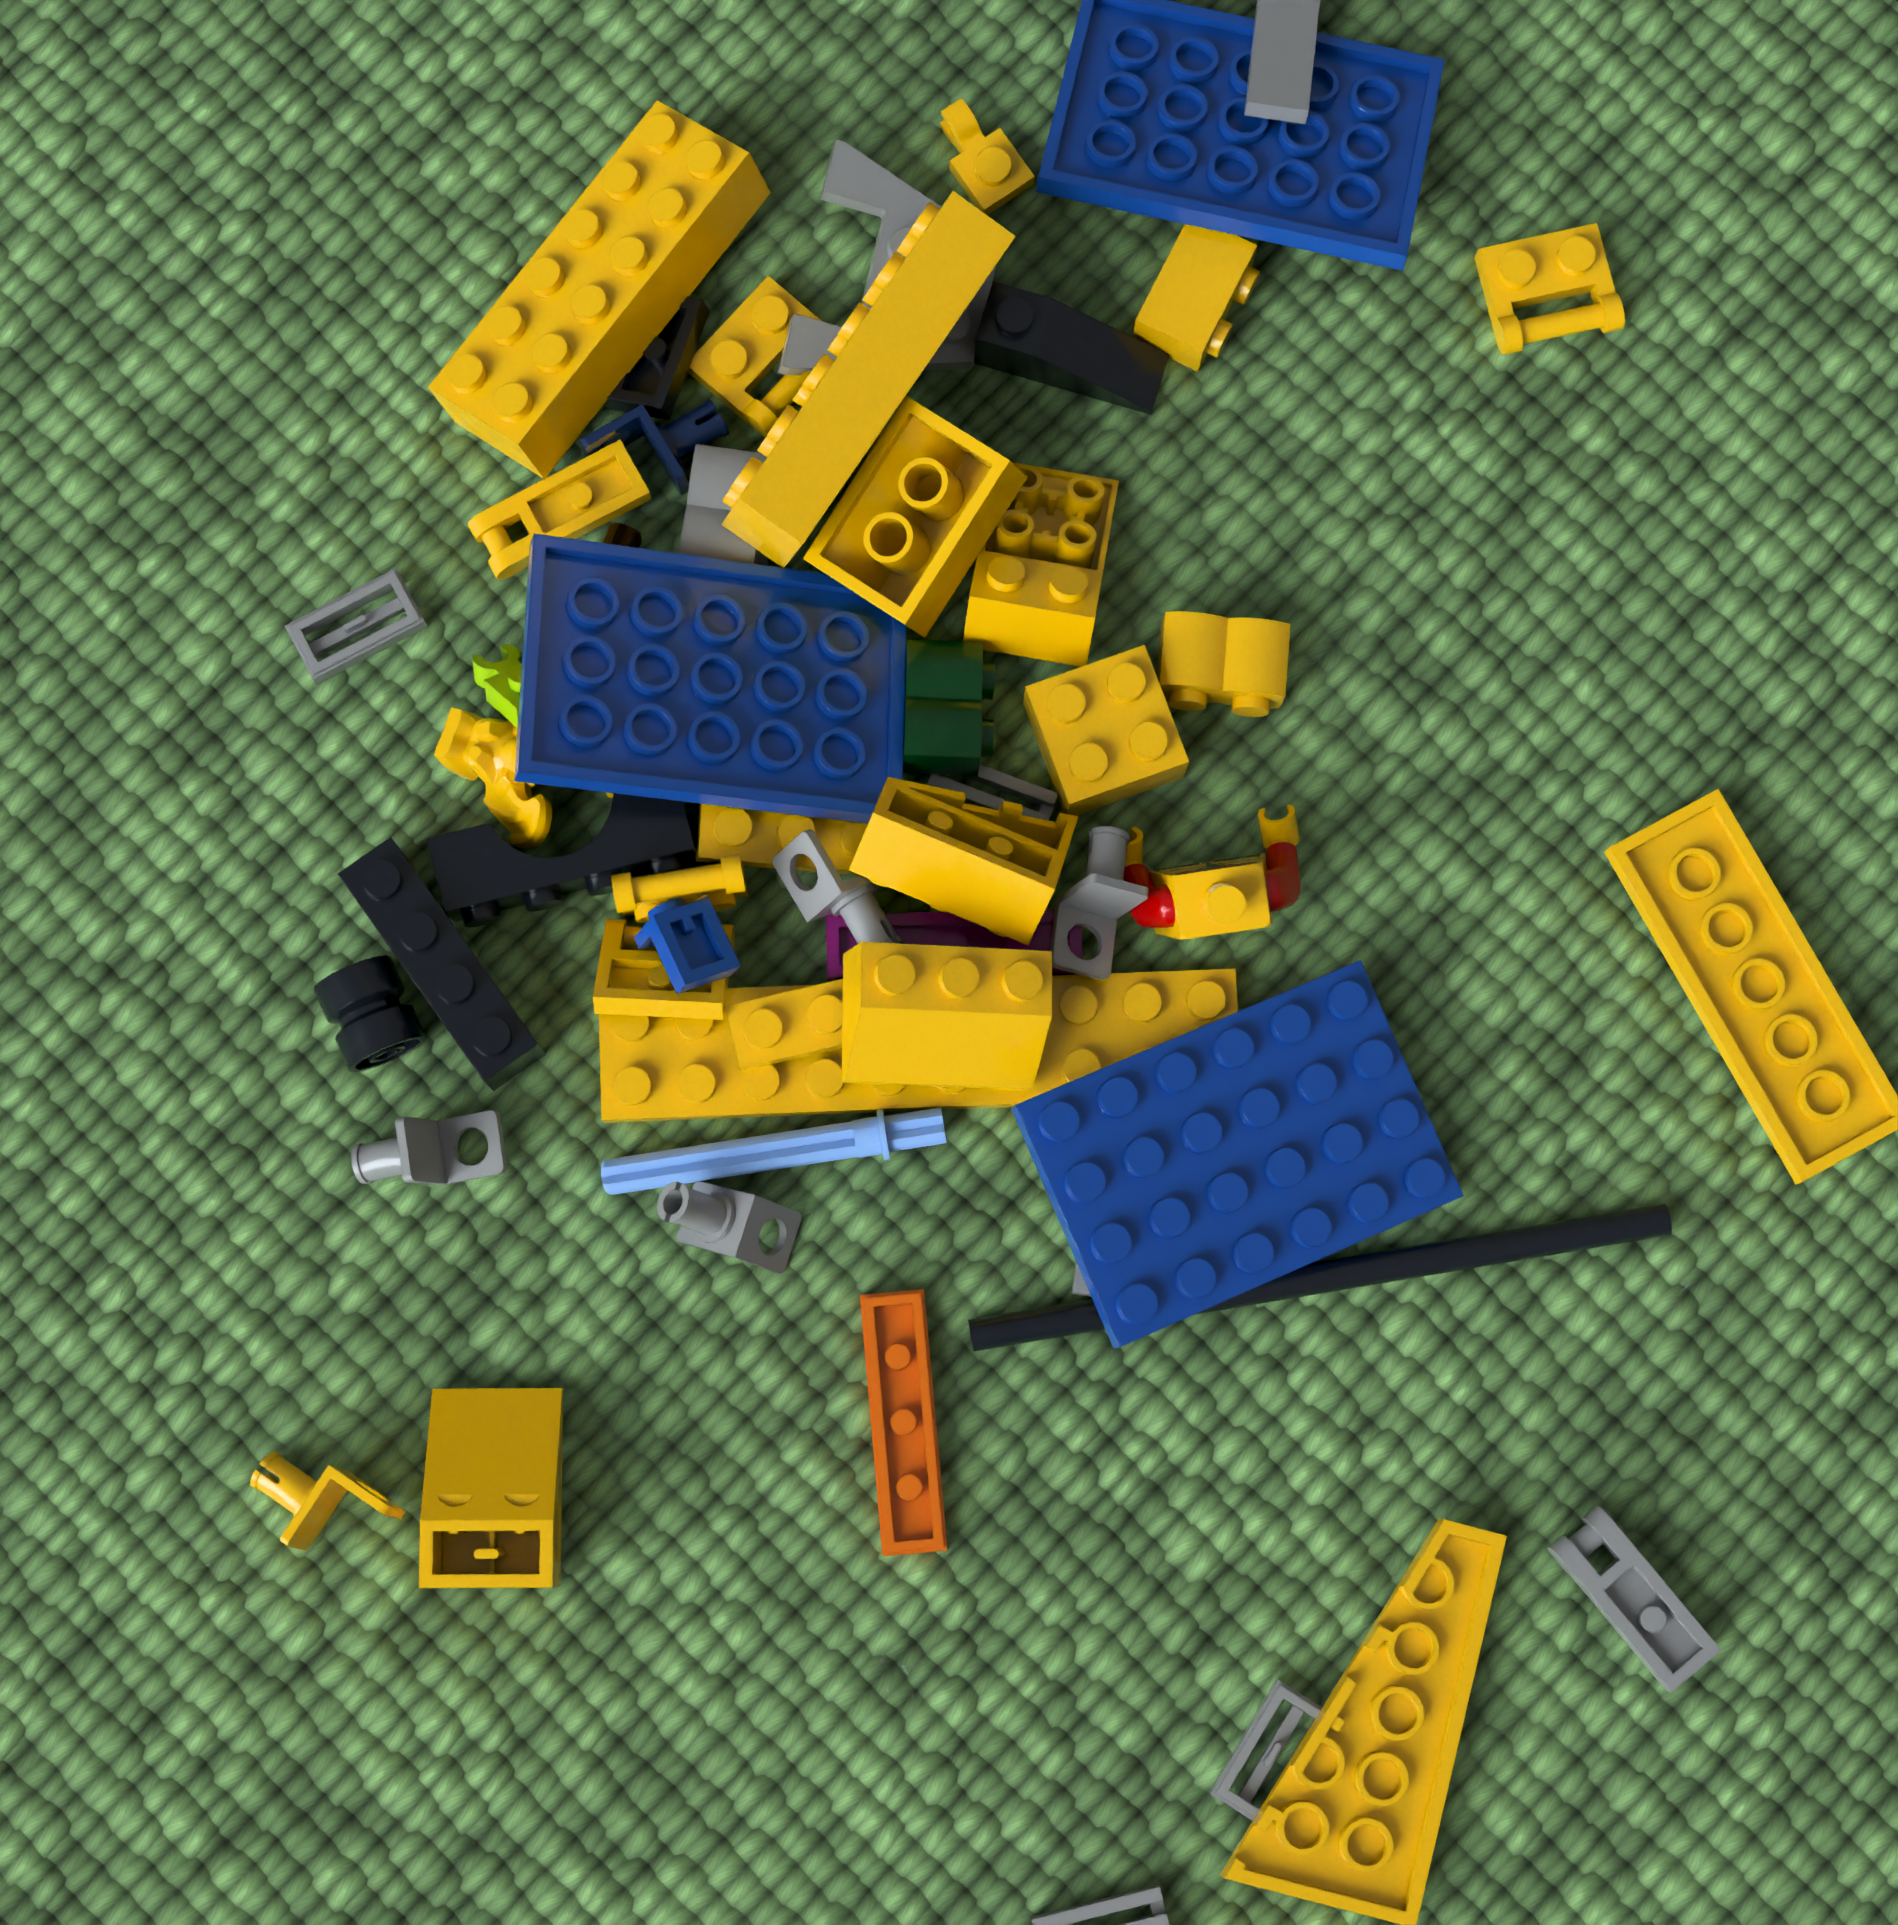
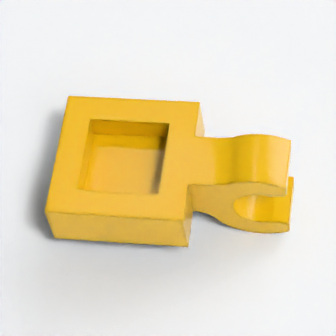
(986, 166)

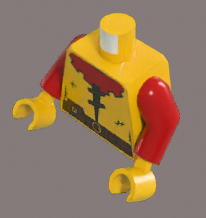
(1219, 893)

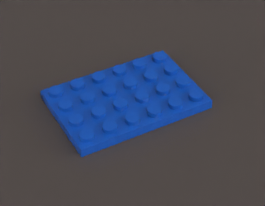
(1161, 132)
(707, 682)
(1236, 1153)

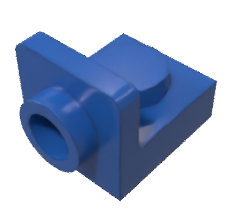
(689, 943)

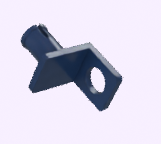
(669, 442)

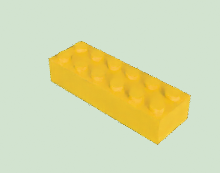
(600, 288)
(875, 367)

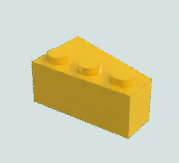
(965, 856)

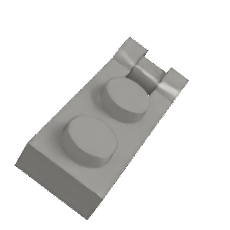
(1636, 1601)

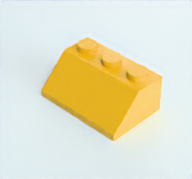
(916, 516)
(944, 1015)

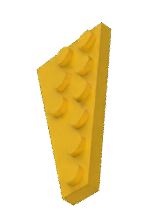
(1372, 1779)

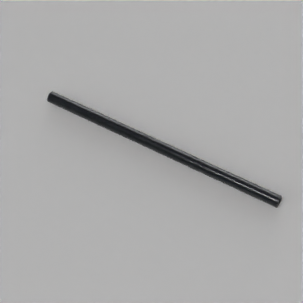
(1359, 1271)

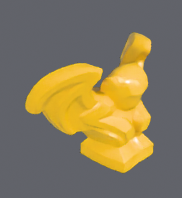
(487, 750)

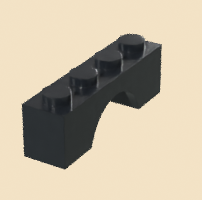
(486, 875)
(441, 964)

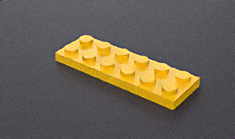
(1757, 986)

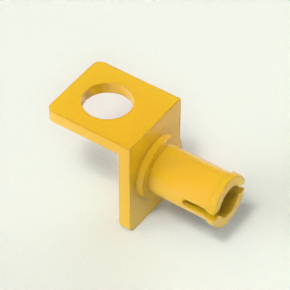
(313, 1500)

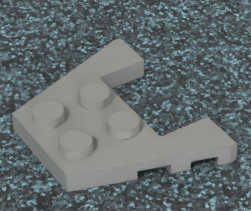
(869, 188)

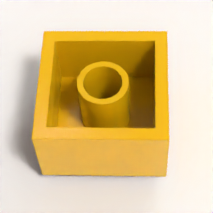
(1105, 731)

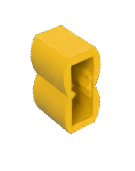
(1223, 662)

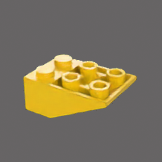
(1044, 568)
(492, 1489)

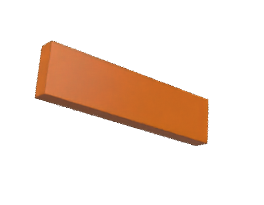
(903, 1423)

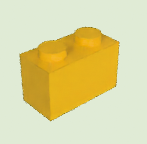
(1195, 293)

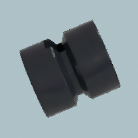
(369, 1013)

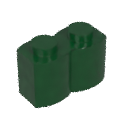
(945, 707)

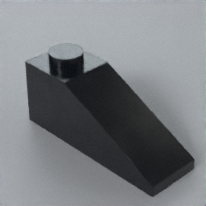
(1066, 349)

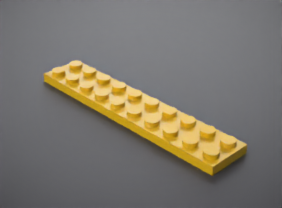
(692, 1072)

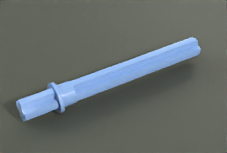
(775, 1151)

